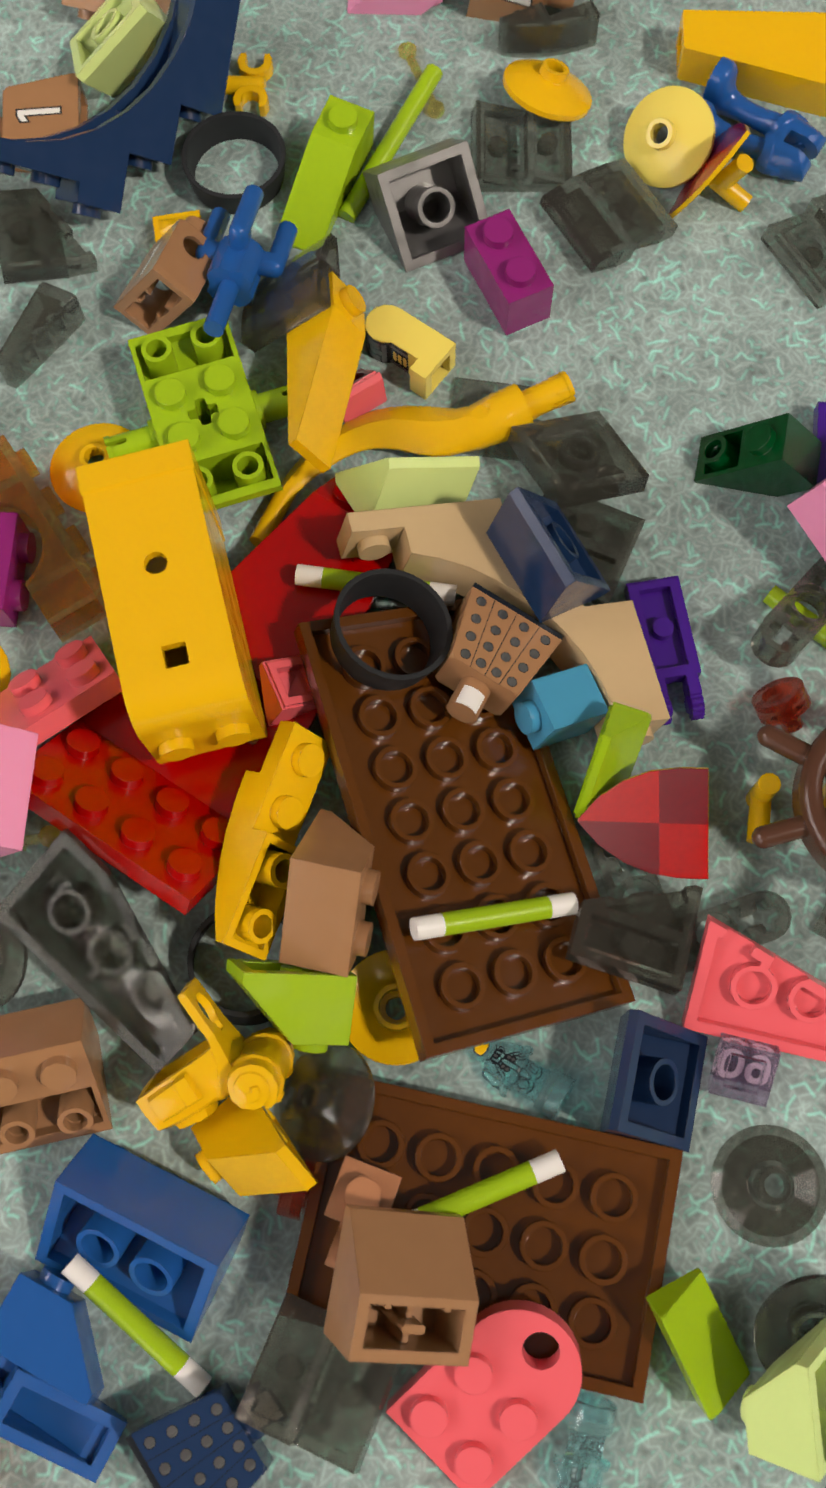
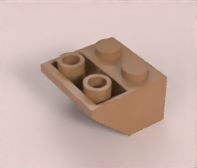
(51, 1076)
(402, 1288)

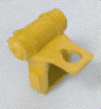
(219, 1067)

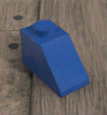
(50, 1334)

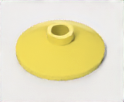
(688, 139)

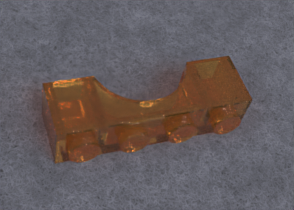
(62, 581)

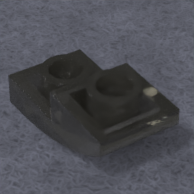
(537, 34)

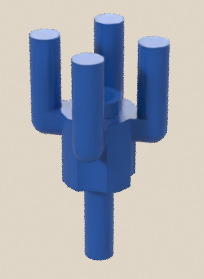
(239, 259)

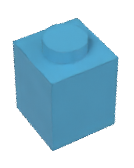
(559, 706)

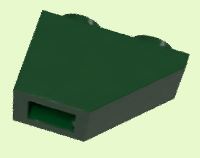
(761, 457)

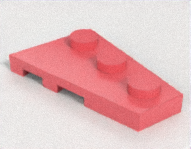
(754, 995)

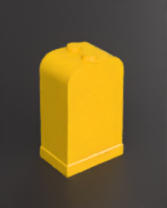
(171, 603)

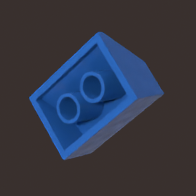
(142, 1232)

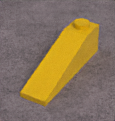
(321, 373)

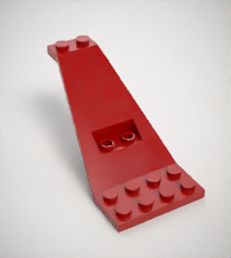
(171, 818)

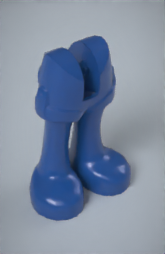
(787, 137)

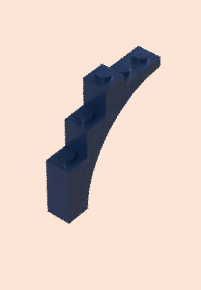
(139, 128)

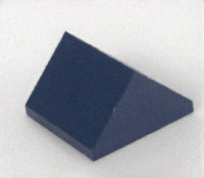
(544, 555)
(654, 1081)

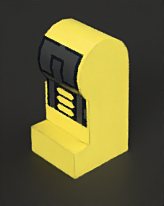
(410, 345)

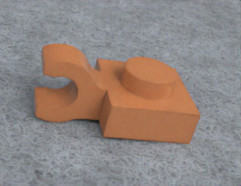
(359, 1185)

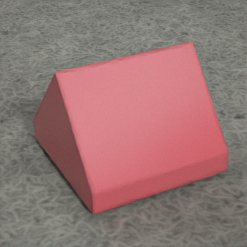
(366, 394)

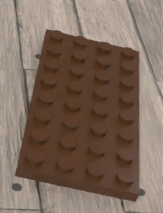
(454, 825)

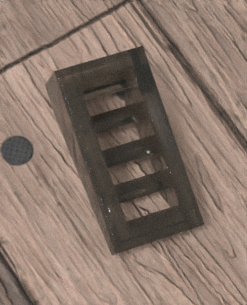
(39, 332)

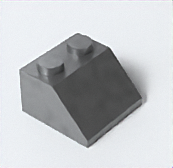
(427, 201)

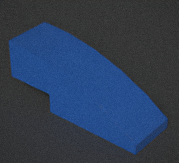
(56, 1425)

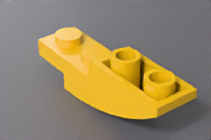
(263, 838)

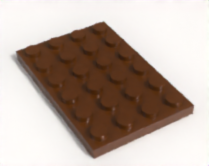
(574, 1243)

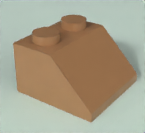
(328, 898)

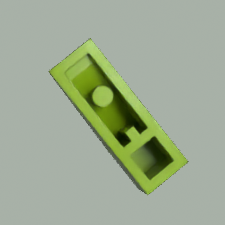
(328, 169)

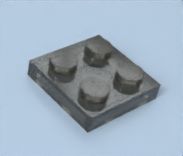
(577, 459)

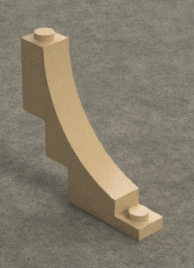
(452, 547)

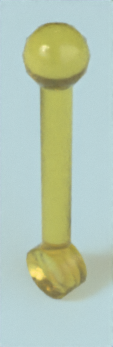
(408, 52)
(45, 837)

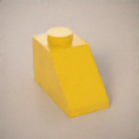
(250, 1152)

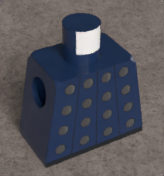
(201, 1445)

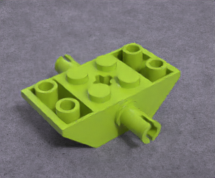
(202, 395)

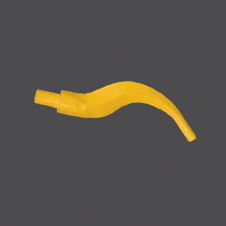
(427, 433)

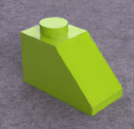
(300, 1003)

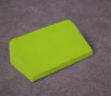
(614, 752)
(699, 1340)

